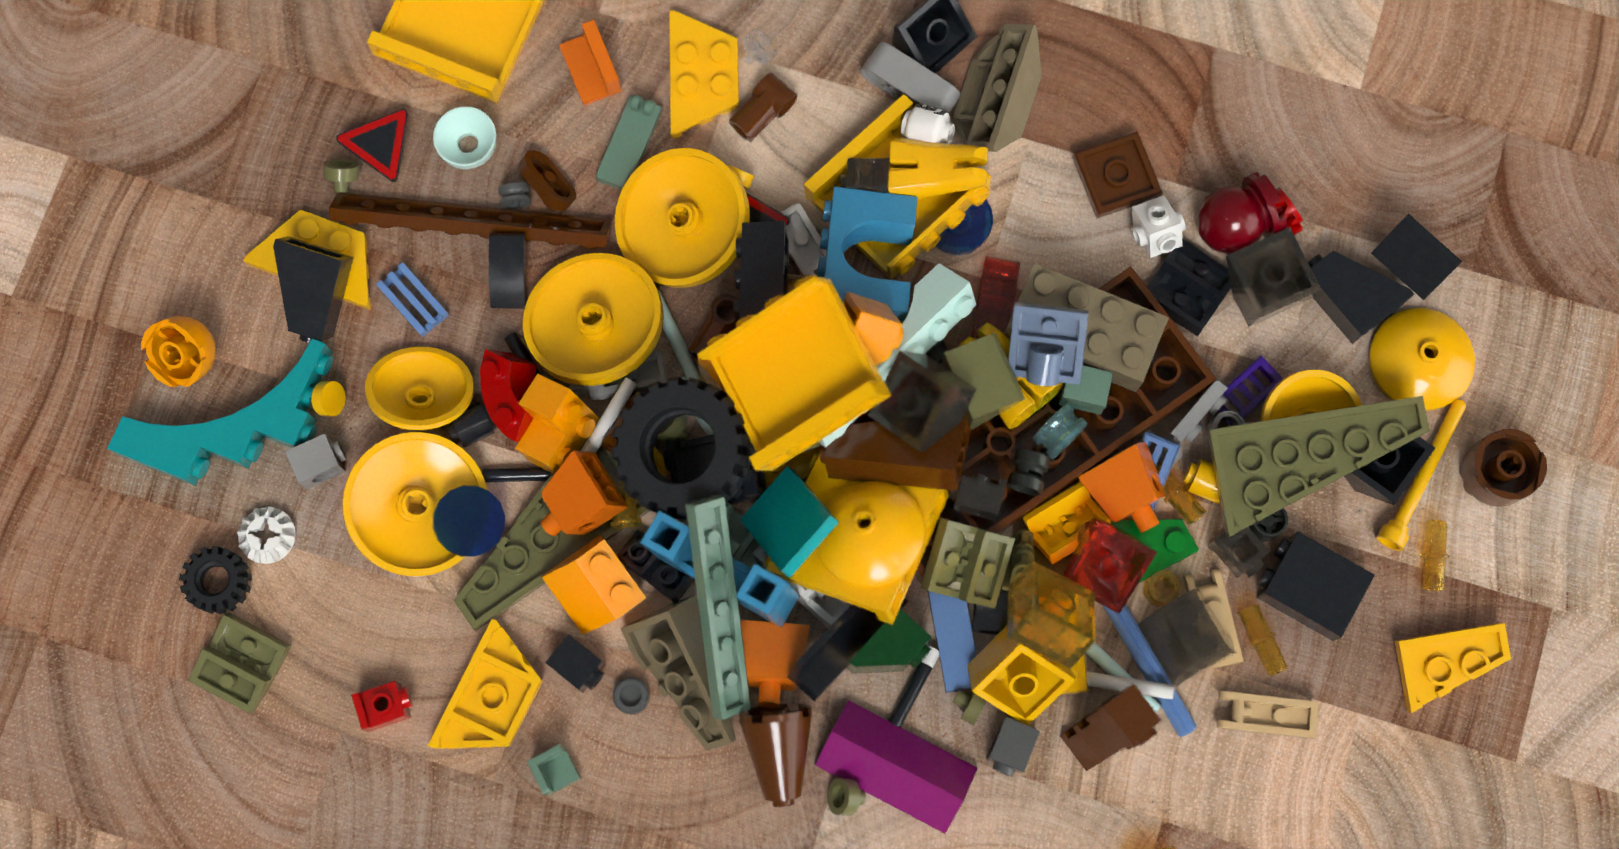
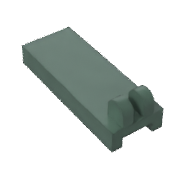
(629, 141)

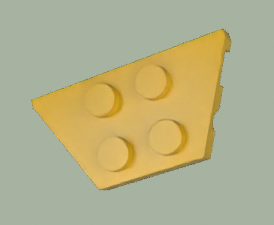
(701, 73)
(325, 234)
(489, 697)

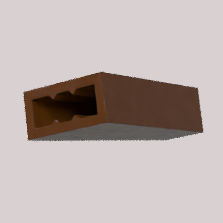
(876, 454)

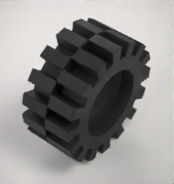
(195, 573)

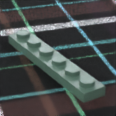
(718, 606)

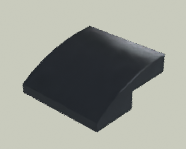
(1190, 287)

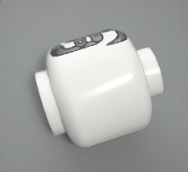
(928, 124)

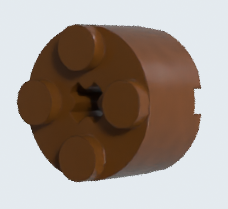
(1519, 456)

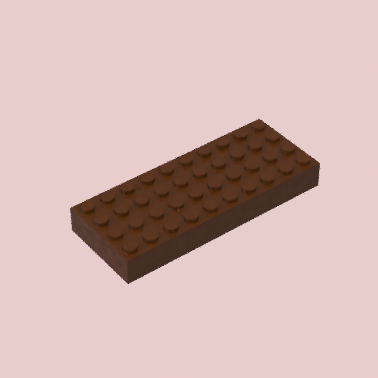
(1170, 383)

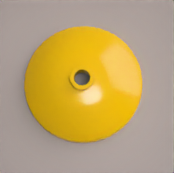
(1404, 369)
(419, 388)
(1308, 393)
(883, 549)

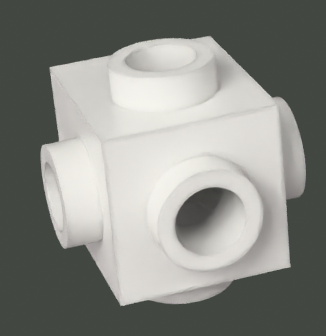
(1157, 226)

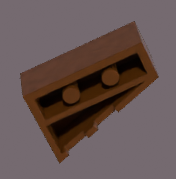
(1115, 724)

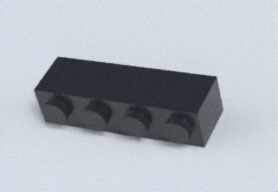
(763, 266)

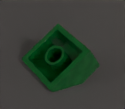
(892, 648)

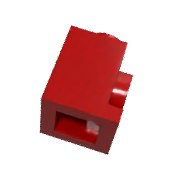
(398, 703)

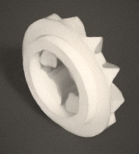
(276, 547)

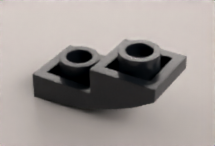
(507, 270)
(657, 573)

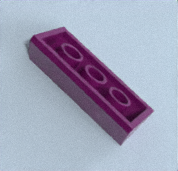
(897, 767)

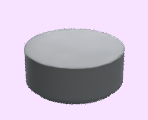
(631, 696)

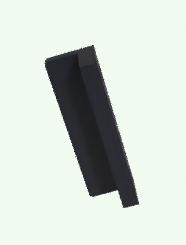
(834, 650)

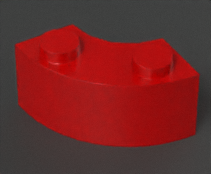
(503, 384)

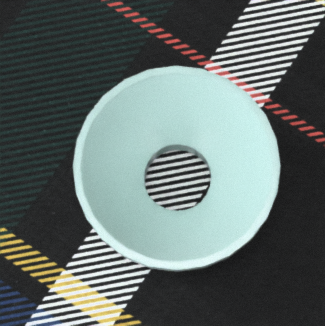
(459, 124)

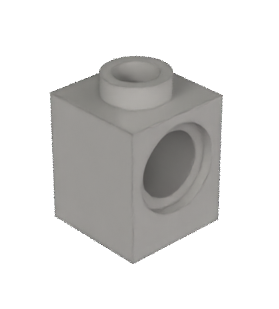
(316, 460)

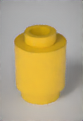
(1202, 480)

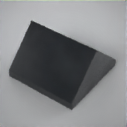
(933, 33)
(1416, 257)
(1391, 473)

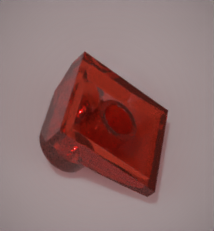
(1108, 562)

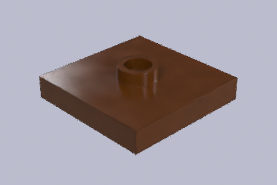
(1117, 175)

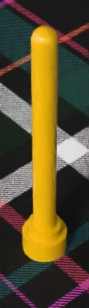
(1394, 533)

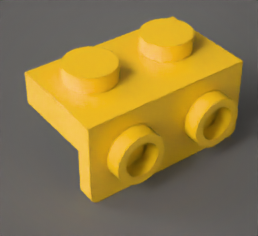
(1059, 520)

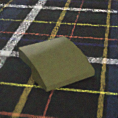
(967, 563)
(239, 663)

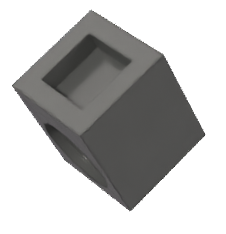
(1012, 747)

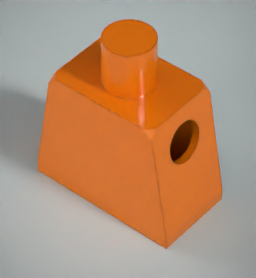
(1127, 486)
(580, 496)
(771, 655)

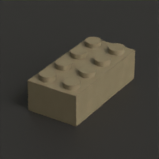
(1119, 332)

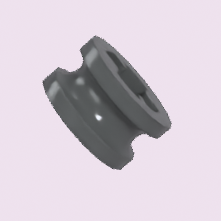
(514, 195)

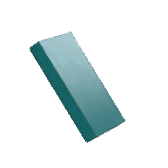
(789, 521)

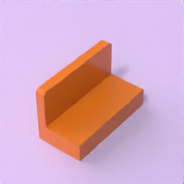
(590, 65)

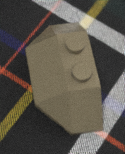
(1000, 88)

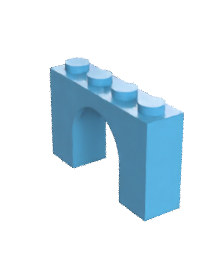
(863, 217)
(755, 586)

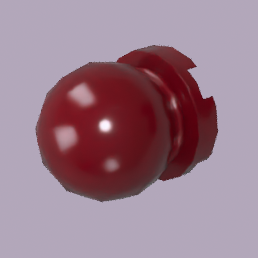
(1239, 216)

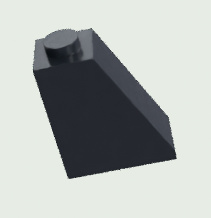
(311, 286)
(1355, 294)

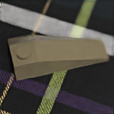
(673, 650)

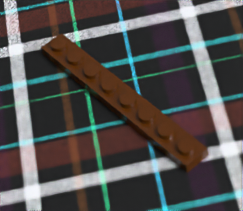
(469, 219)

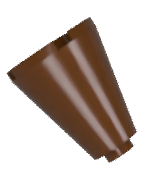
(778, 749)

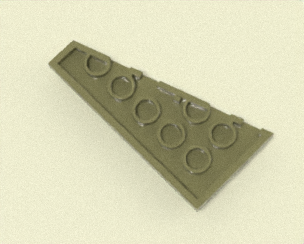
(1288, 458)
(526, 555)

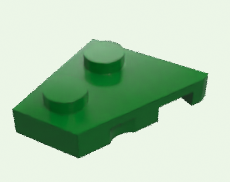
(1168, 539)

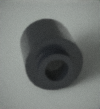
(471, 425)

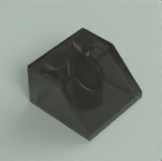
(1270, 277)
(923, 400)
(1186, 637)

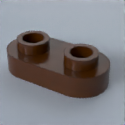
(547, 181)

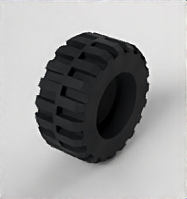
(644, 422)

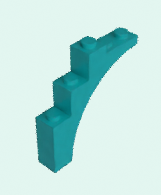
(237, 437)

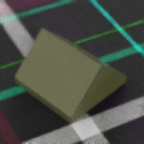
(989, 371)

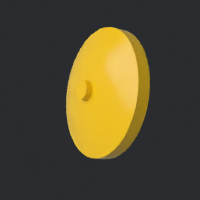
(681, 217)
(593, 319)
(393, 499)

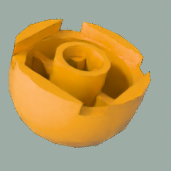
(179, 350)

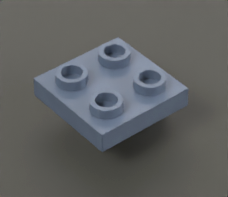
(1048, 343)

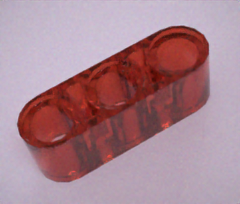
(996, 293)

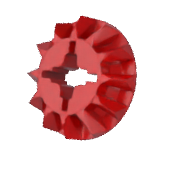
(1287, 209)

